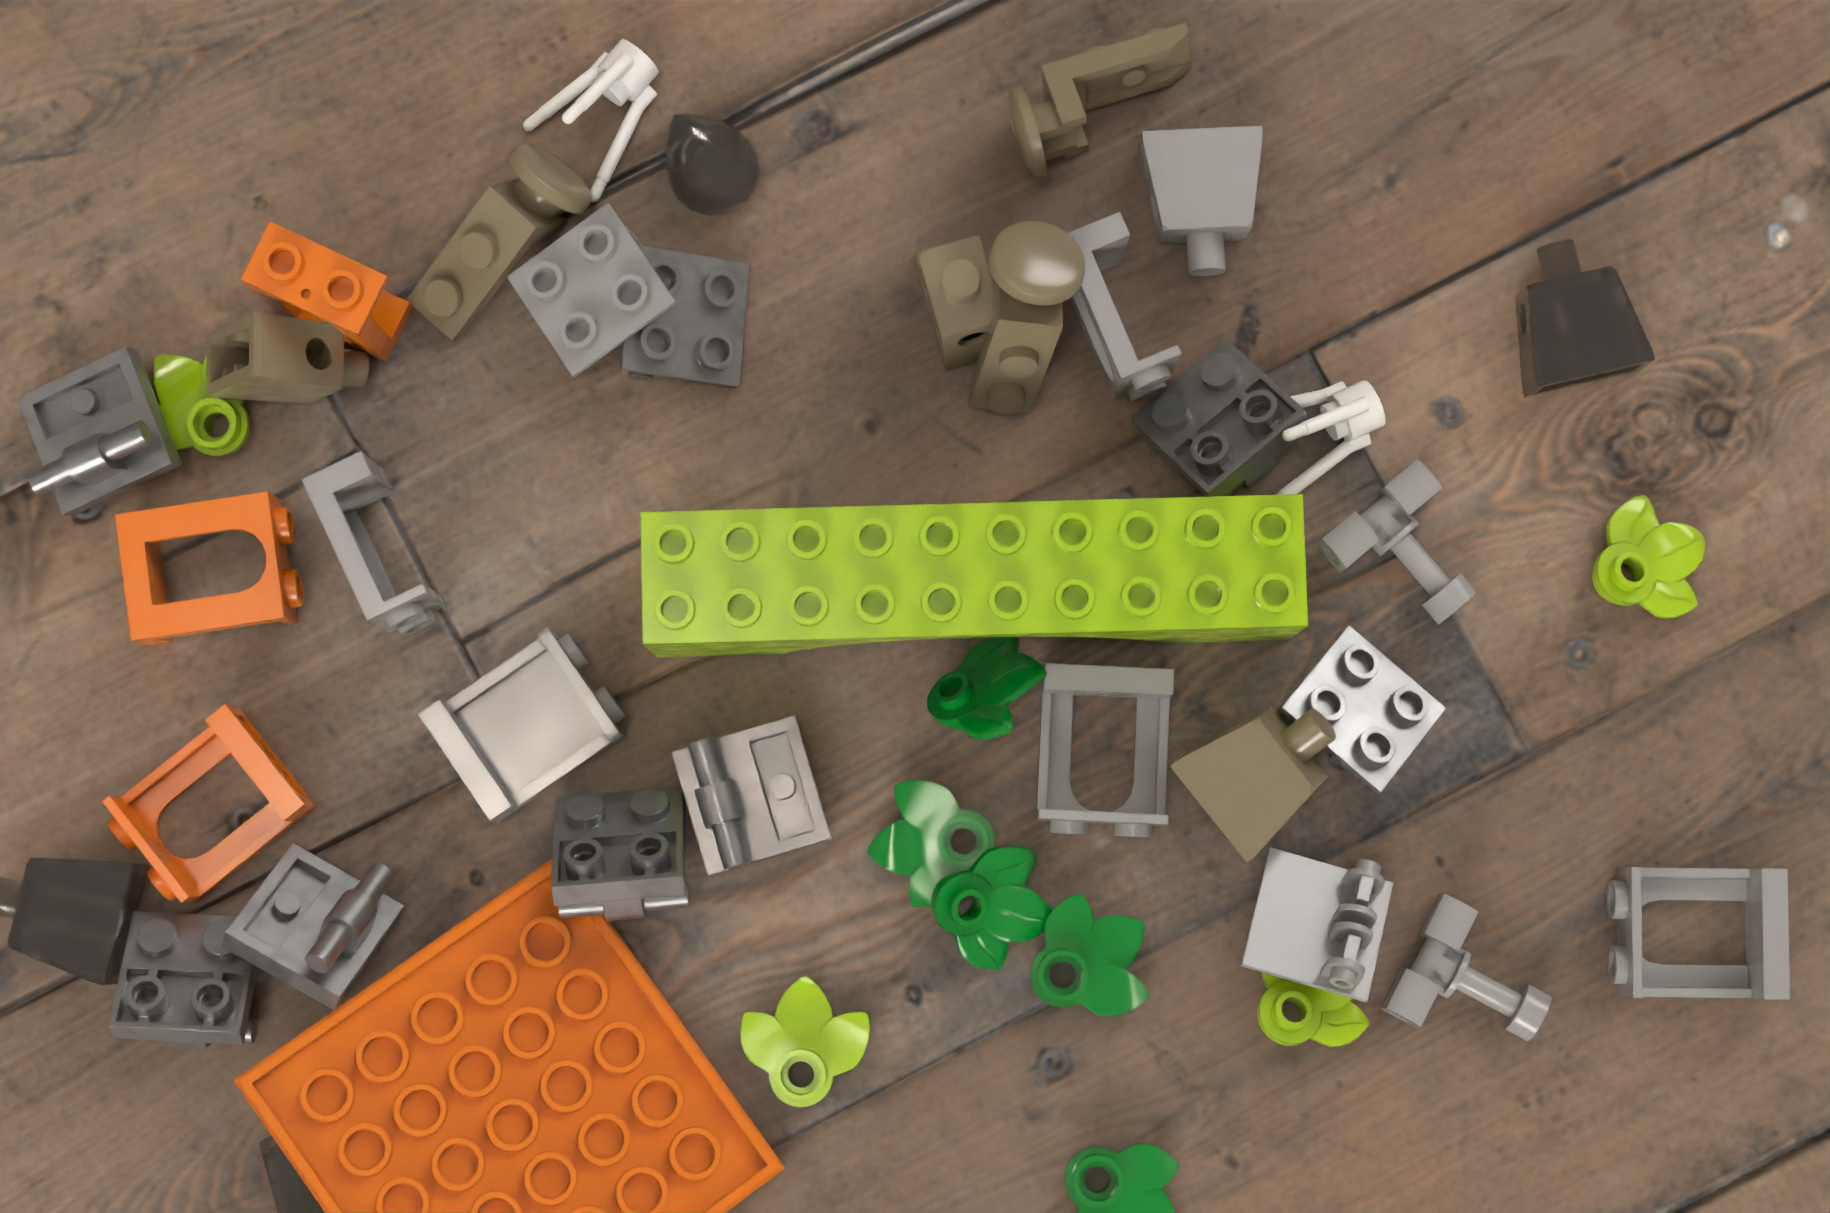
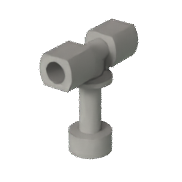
(1388, 527)
(1444, 967)

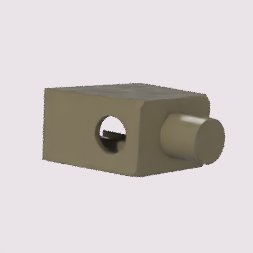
(957, 297)
(280, 360)
(1256, 774)

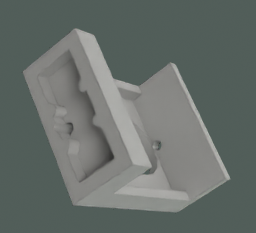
(1104, 247)
(337, 496)
(1148, 795)
(1766, 933)

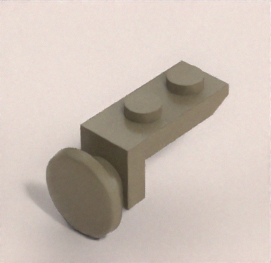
(1090, 81)
(497, 237)
(1033, 274)

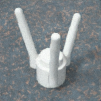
(619, 77)
(1348, 413)

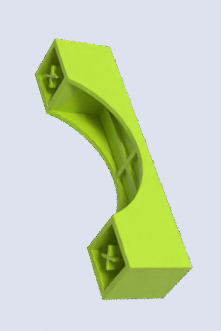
(973, 571)

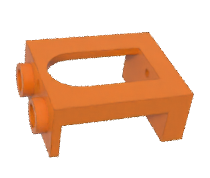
(326, 287)
(269, 600)
(140, 809)

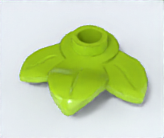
(188, 411)
(1655, 556)
(1323, 1014)
(804, 1033)

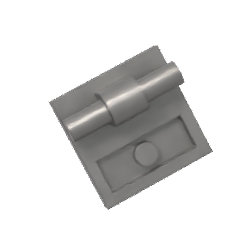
(1220, 422)
(97, 432)
(751, 795)
(619, 853)
(315, 924)
(182, 983)

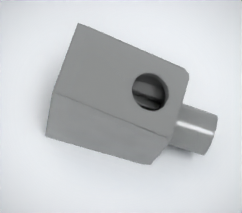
(1202, 189)

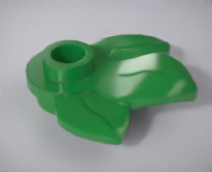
(983, 687)
(922, 839)
(1000, 907)
(1098, 955)
(1133, 1180)

